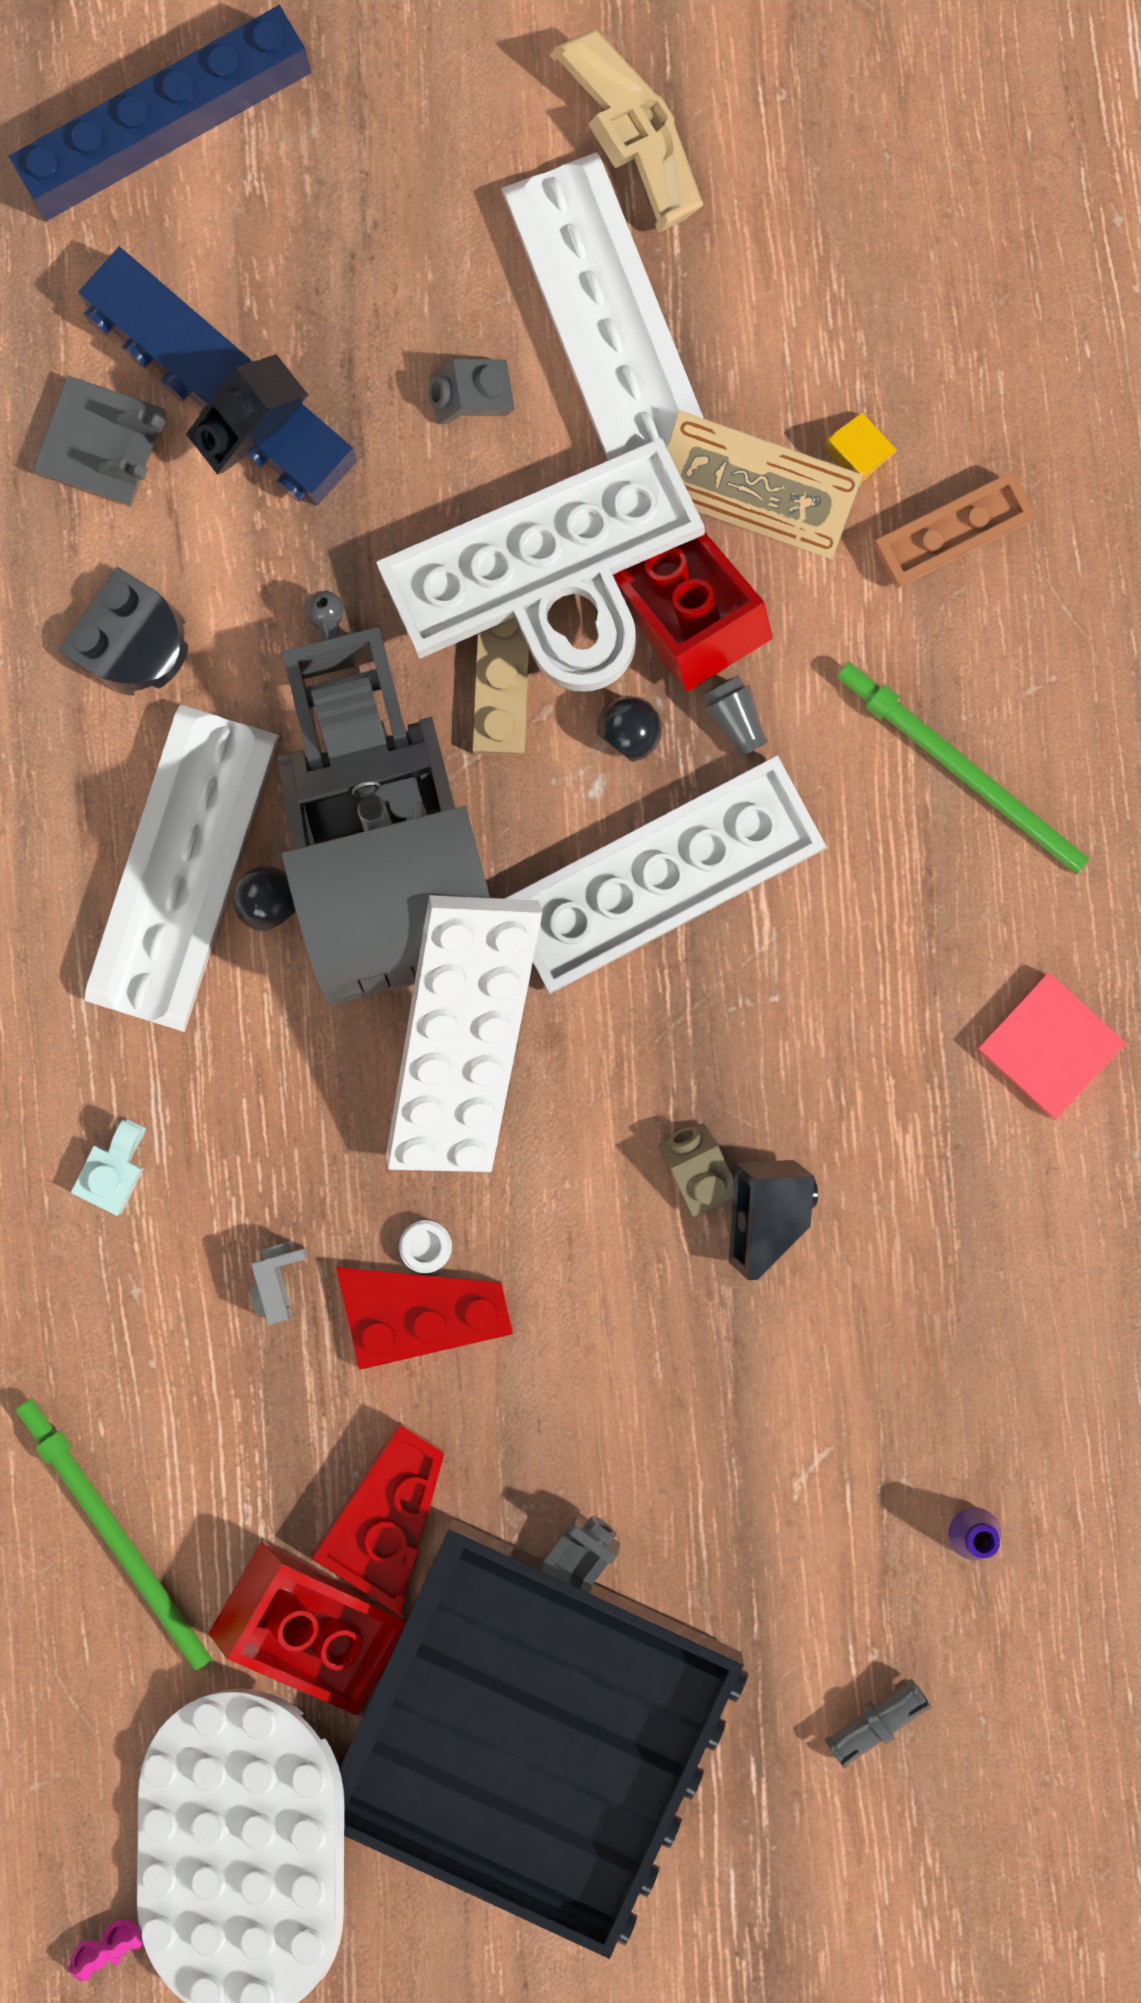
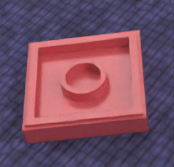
(1051, 1046)

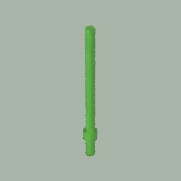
(883, 703)
(55, 1448)

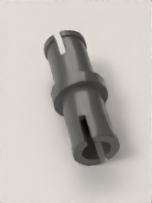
(878, 1723)

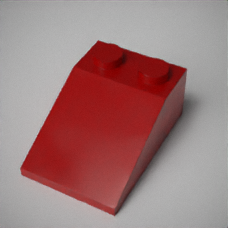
(695, 610)
(306, 1629)

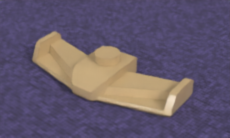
(633, 125)

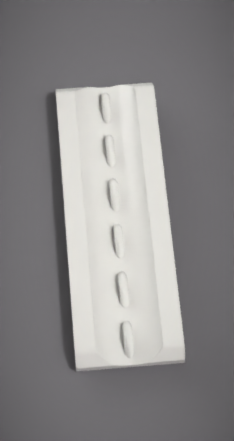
(601, 304)
(181, 868)

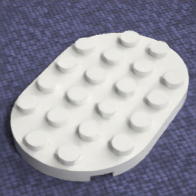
(240, 1851)

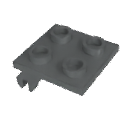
(99, 441)

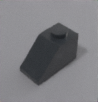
(768, 1213)

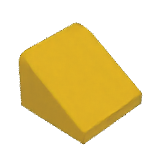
(859, 447)

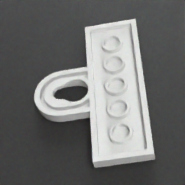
(545, 549)

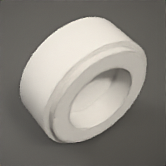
(425, 1246)

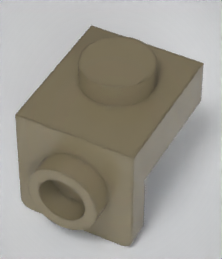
(698, 1168)

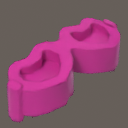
(93, 1955)

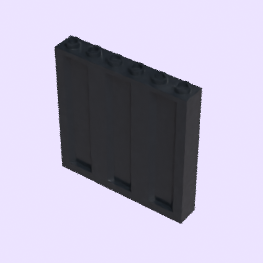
(535, 1739)

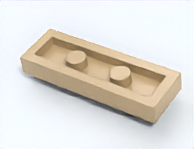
(501, 691)

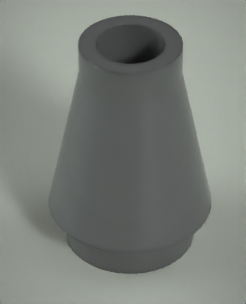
(735, 713)

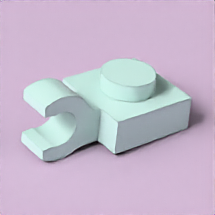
(109, 1174)

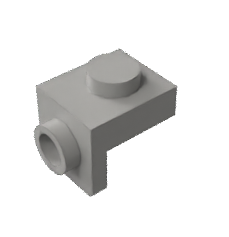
(270, 1293)

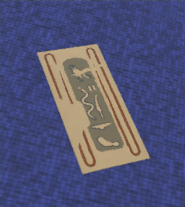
(762, 484)

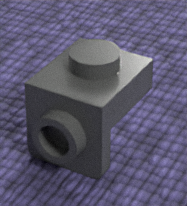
(470, 389)
(584, 1548)

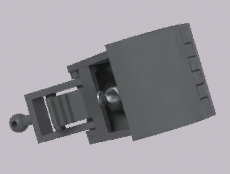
(357, 854)

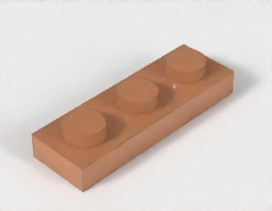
(955, 530)

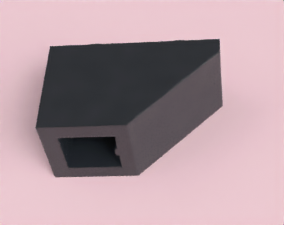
(246, 411)

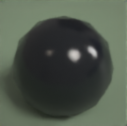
(630, 727)
(263, 898)

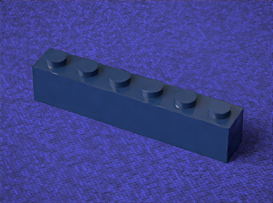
(162, 113)
(197, 363)

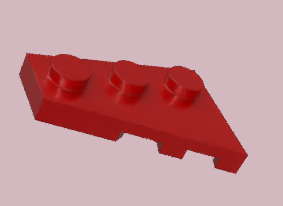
(417, 1315)
(382, 1520)

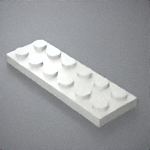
(669, 872)
(462, 1032)

